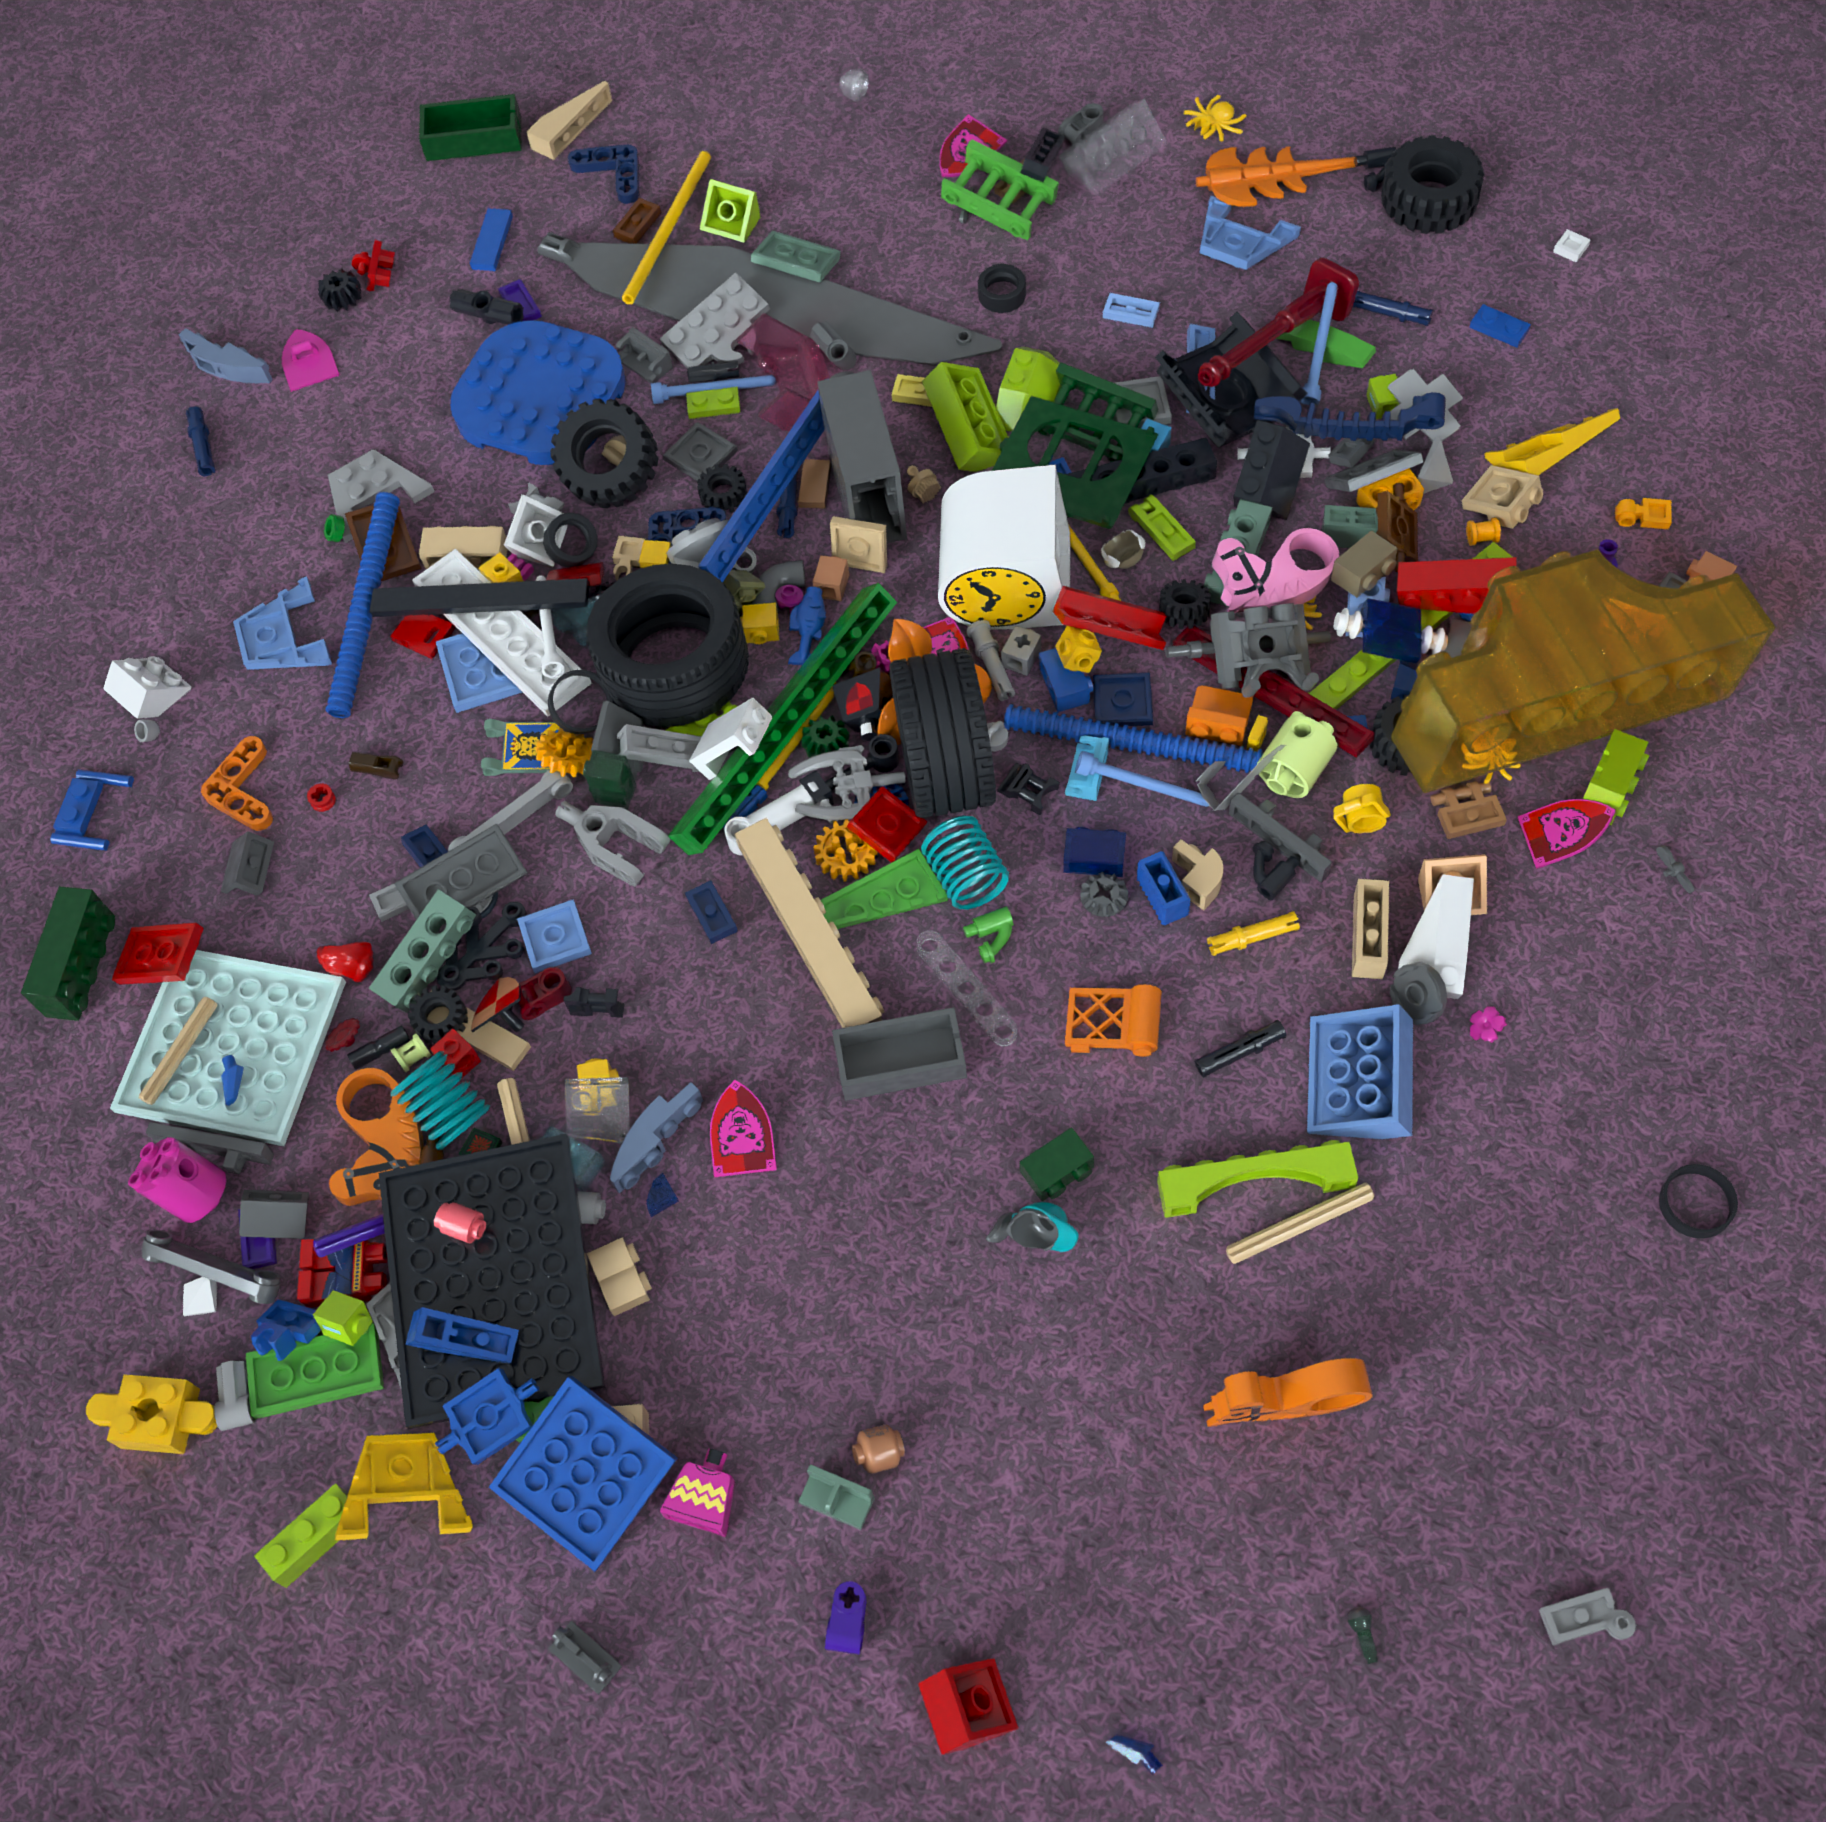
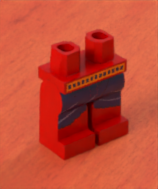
(342, 1271)

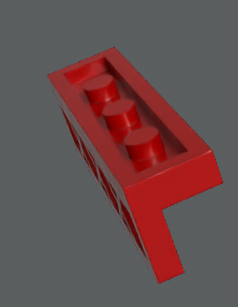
(1110, 617)

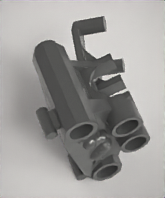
(1237, 646)

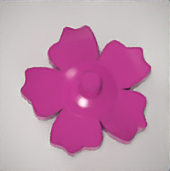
(1486, 1023)

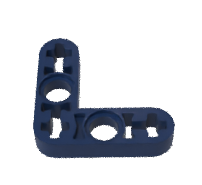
(621, 165)
(674, 519)

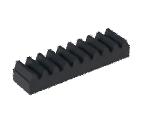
(1042, 154)

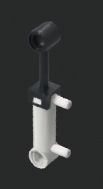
(812, 791)

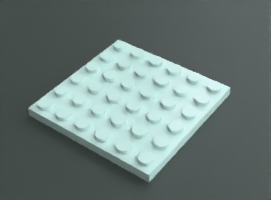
(263, 1017)

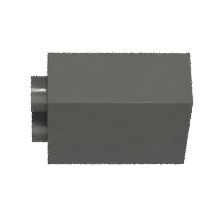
(862, 452)

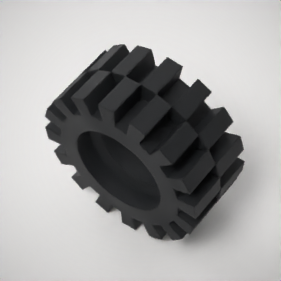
(718, 477)
(1185, 603)
(429, 1002)

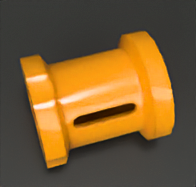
(1483, 531)

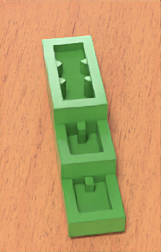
(1340, 346)

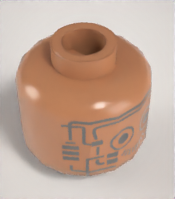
(878, 1449)

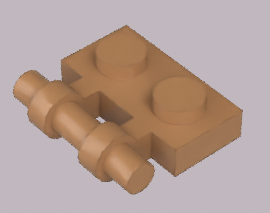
(1470, 816)

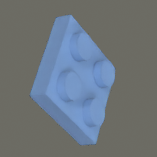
(554, 936)

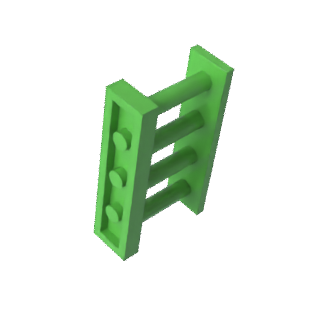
(999, 168)

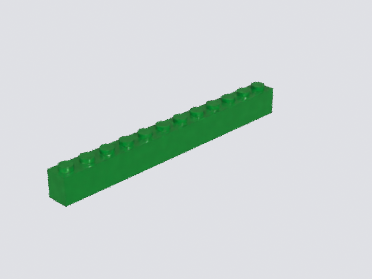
(788, 714)

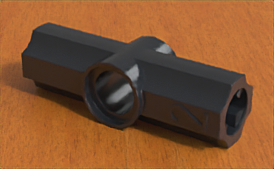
(486, 307)

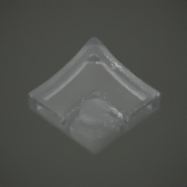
(597, 1108)

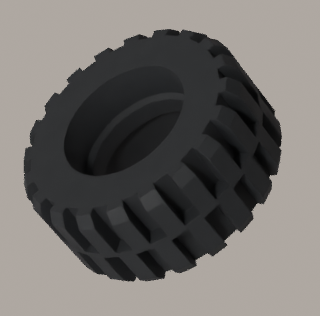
(1434, 161)
(581, 430)

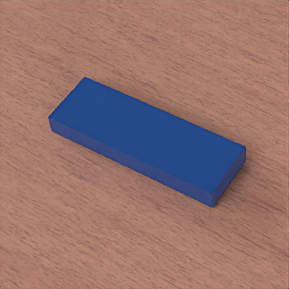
(491, 239)

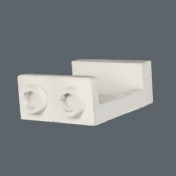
(739, 727)

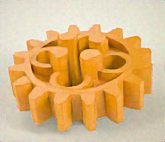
(564, 752)
(837, 864)

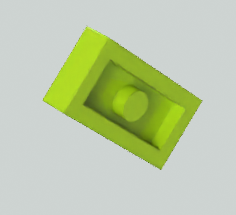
(713, 402)

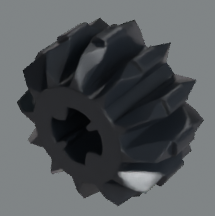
(339, 289)

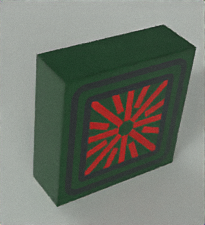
(479, 1141)

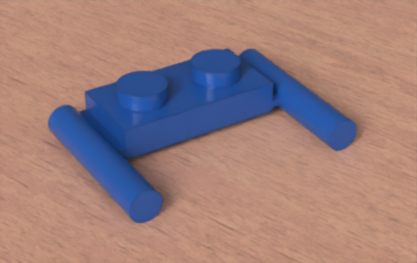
(79, 807)

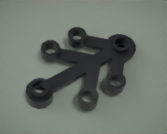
(480, 949)

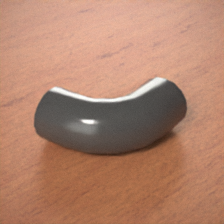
(780, 575)

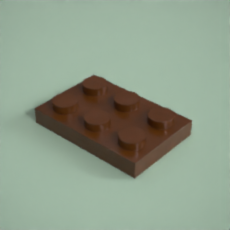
(401, 554)

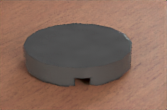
(1419, 992)

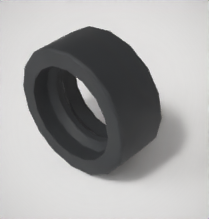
(1005, 302)
(584, 526)

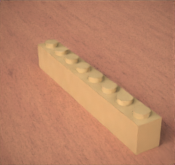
(807, 926)

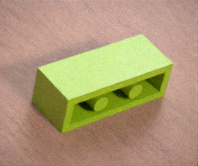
(304, 1538)

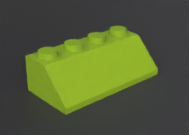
(966, 415)

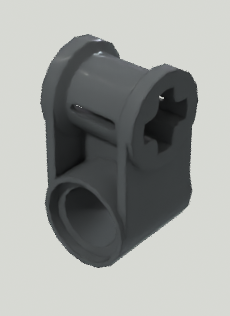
(1082, 122)

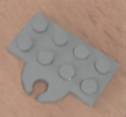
(715, 325)

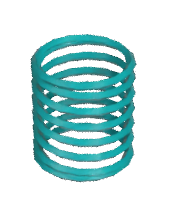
(998, 867)
(456, 1122)

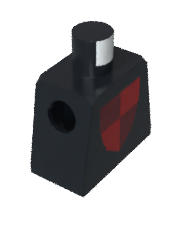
(863, 700)

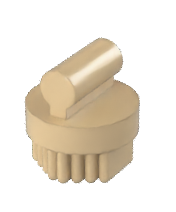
(615, 449)
(923, 484)

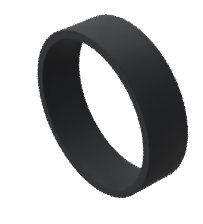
(556, 718)
(1714, 1175)

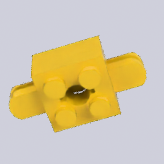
(152, 1414)

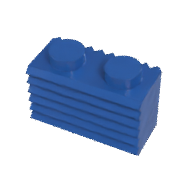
(1163, 888)

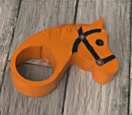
(392, 1140)
(1301, 1393)

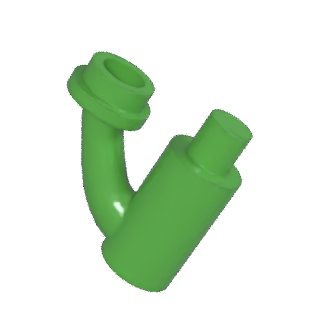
(987, 924)

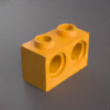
(1368, 495)

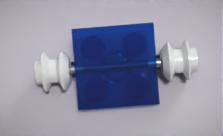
(1391, 631)

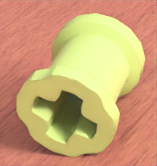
(411, 1052)

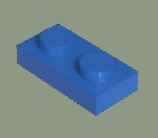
(1500, 325)

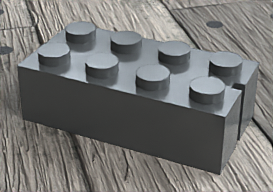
(899, 1054)

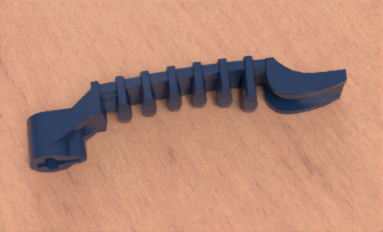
(1425, 413)

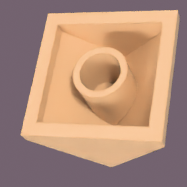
(1463, 866)

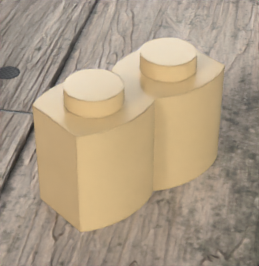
(619, 1276)

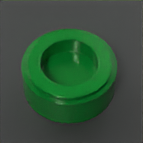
(334, 528)

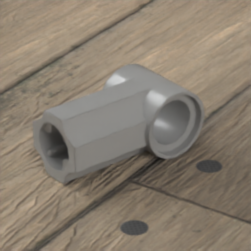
(233, 1393)

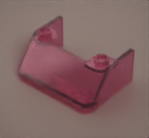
(793, 361)

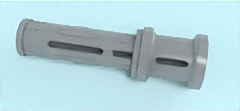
(987, 650)

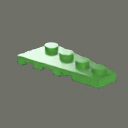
(886, 892)

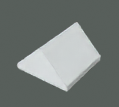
(528, 530)

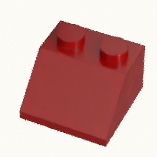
(967, 1705)

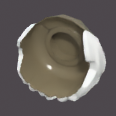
(1123, 550)

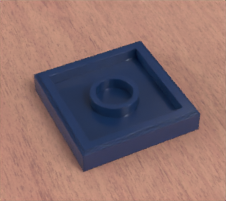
(1123, 699)

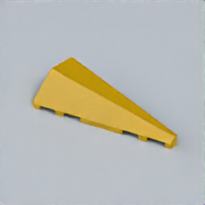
(1550, 447)

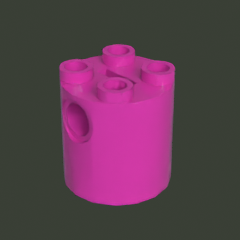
(178, 1179)

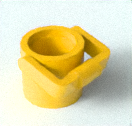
(1362, 808)

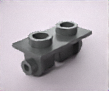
(584, 1656)

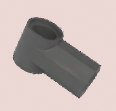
(833, 346)

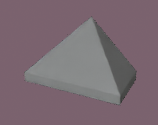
(1435, 470)

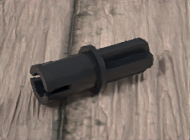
(712, 372)

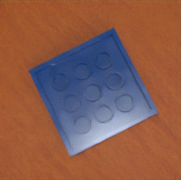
(583, 1473)

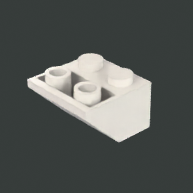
(144, 685)

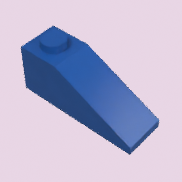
(461, 1336)

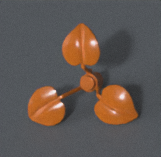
(911, 641)

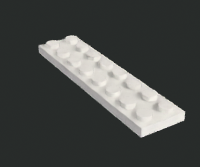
(505, 637)

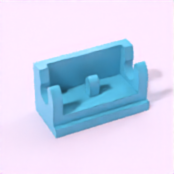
(1083, 786)

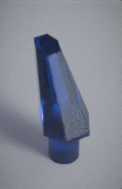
(1136, 1752)

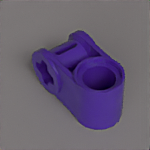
(846, 1624)

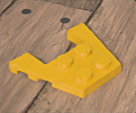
(401, 1471)

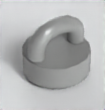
(998, 735)

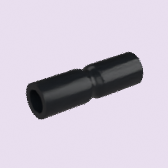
(374, 1049)

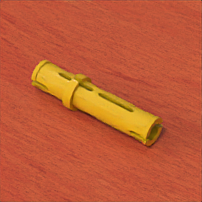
(1241, 937)

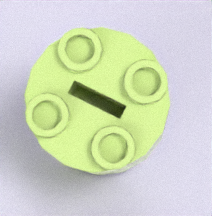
(1302, 759)

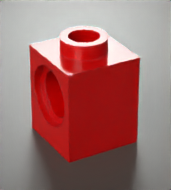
(457, 1052)

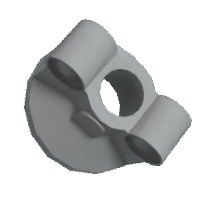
(696, 545)

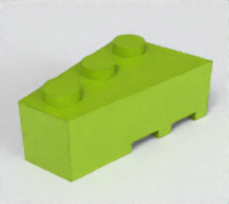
(1616, 771)

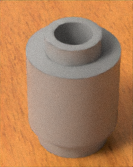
(591, 1207)

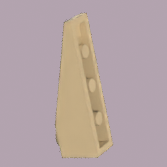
(562, 125)

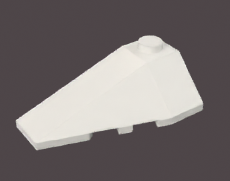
(1444, 933)

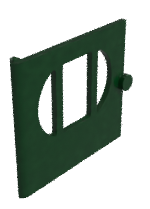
(1085, 500)

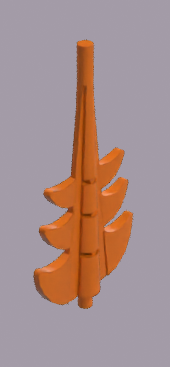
(1232, 179)

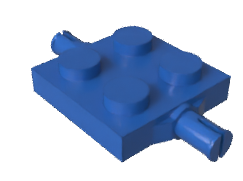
(487, 1416)

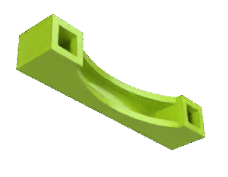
(1325, 1166)

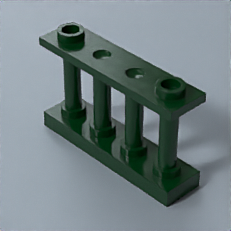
(1094, 388)

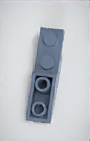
(225, 362)
(643, 1142)

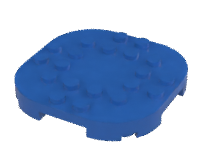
(528, 382)

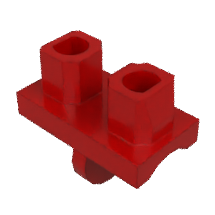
(370, 265)

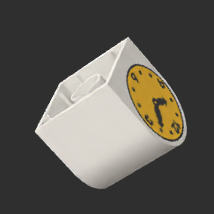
(1004, 548)

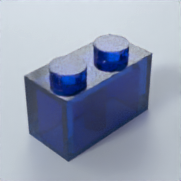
(1094, 851)

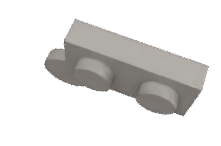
(1586, 1616)

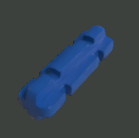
(749, 804)

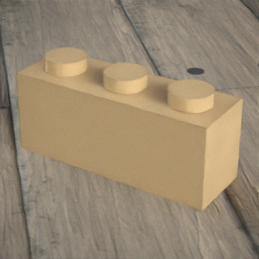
(474, 543)
(1370, 929)

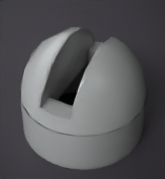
(146, 730)

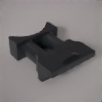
(1015, 786)
(584, 1003)

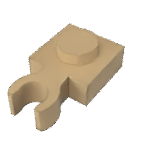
(626, 554)

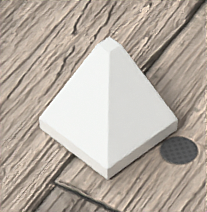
(199, 1297)

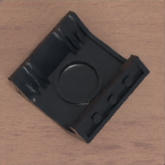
(1233, 409)

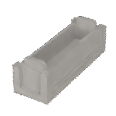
(657, 746)

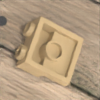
(1504, 495)

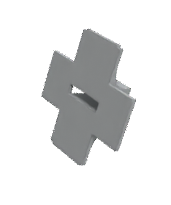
(1412, 385)

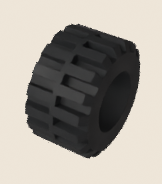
(1383, 745)

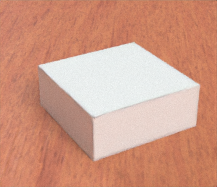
(1571, 245)

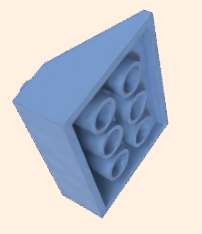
(1361, 1074)

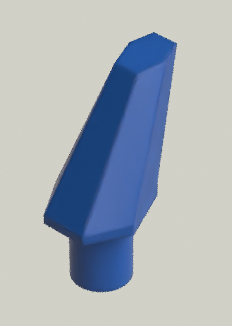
(231, 1079)

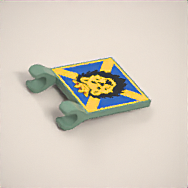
(518, 746)

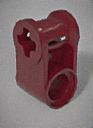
(539, 992)

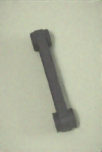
(259, 1284)

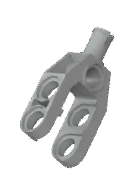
(612, 820)

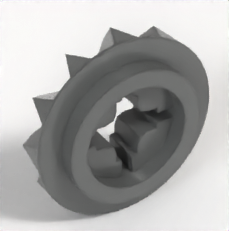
(1101, 905)

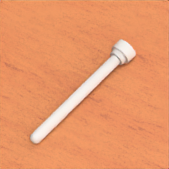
(551, 663)

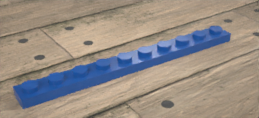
(765, 492)

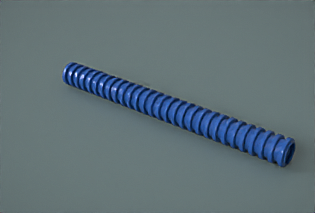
(359, 617)
(1131, 738)

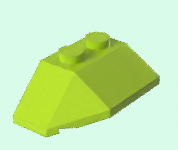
(1028, 374)

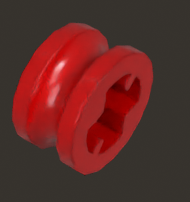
(314, 794)

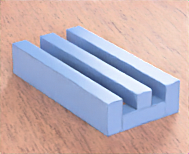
(1130, 314)

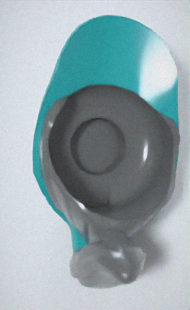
(1036, 1226)

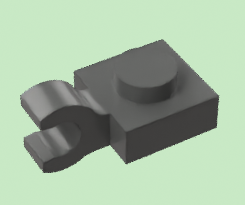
(1349, 452)

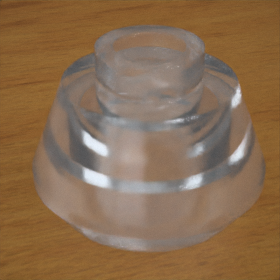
(854, 84)

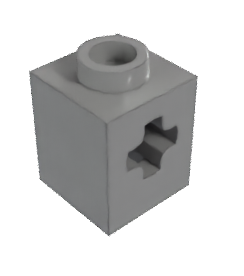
(1021, 650)

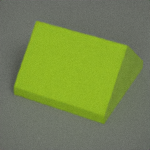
(730, 211)

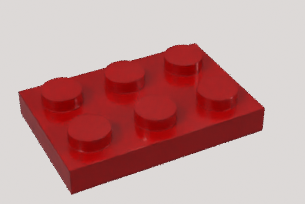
(158, 953)

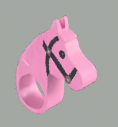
(1259, 583)

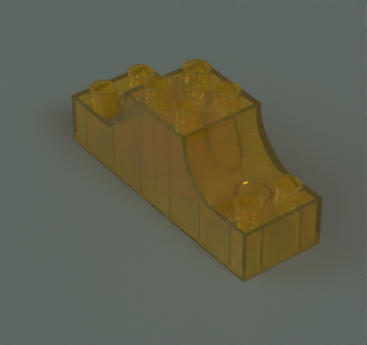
(1571, 658)

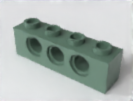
(1248, 526)
(408, 955)

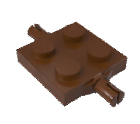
(1398, 524)

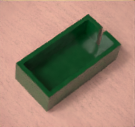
(470, 127)
(68, 954)

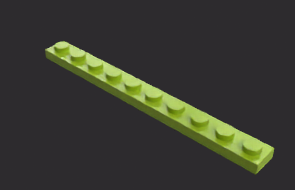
(1365, 667)

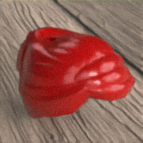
(347, 960)

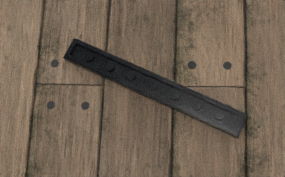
(480, 597)

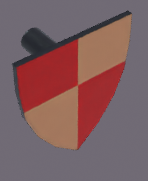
(499, 1002)

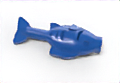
(807, 619)

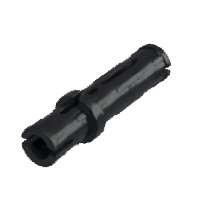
(1251, 1043)

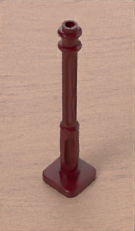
(1296, 313)

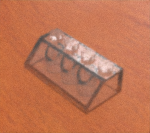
(1114, 148)

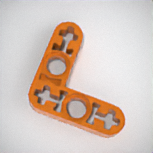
(229, 785)

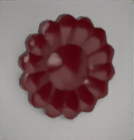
(342, 1035)

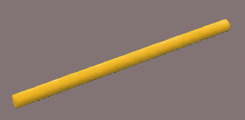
(666, 228)

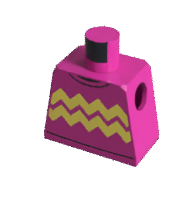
(702, 1495)

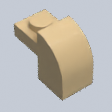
(1203, 875)

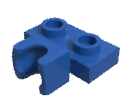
(282, 1326)

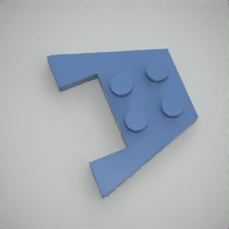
(1238, 243)
(268, 635)

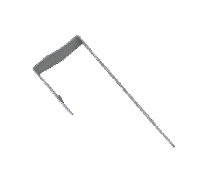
(1208, 774)

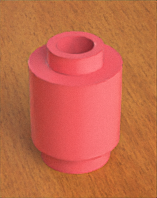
(460, 1222)

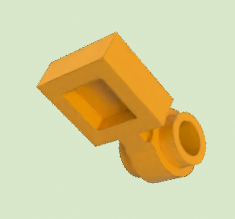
(1651, 512)

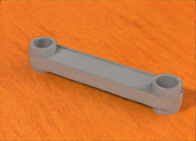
(550, 786)

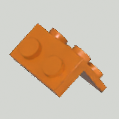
(1219, 715)

